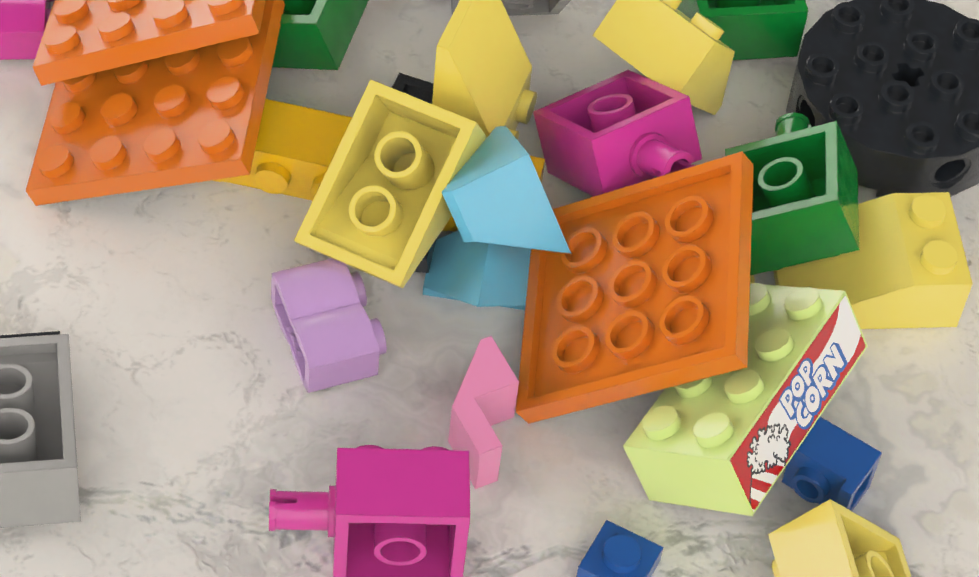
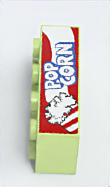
(734, 433)

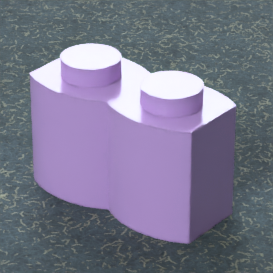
(327, 323)

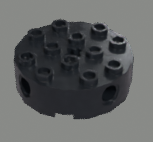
(900, 89)

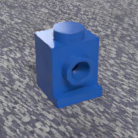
(832, 466)

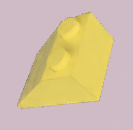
(483, 68)
(386, 184)
(906, 268)

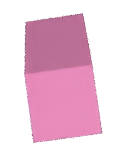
(483, 400)

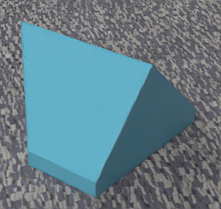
(502, 199)
(478, 273)

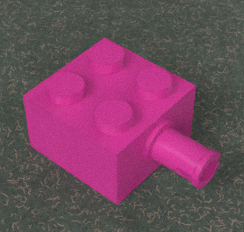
(618, 134)
(388, 512)

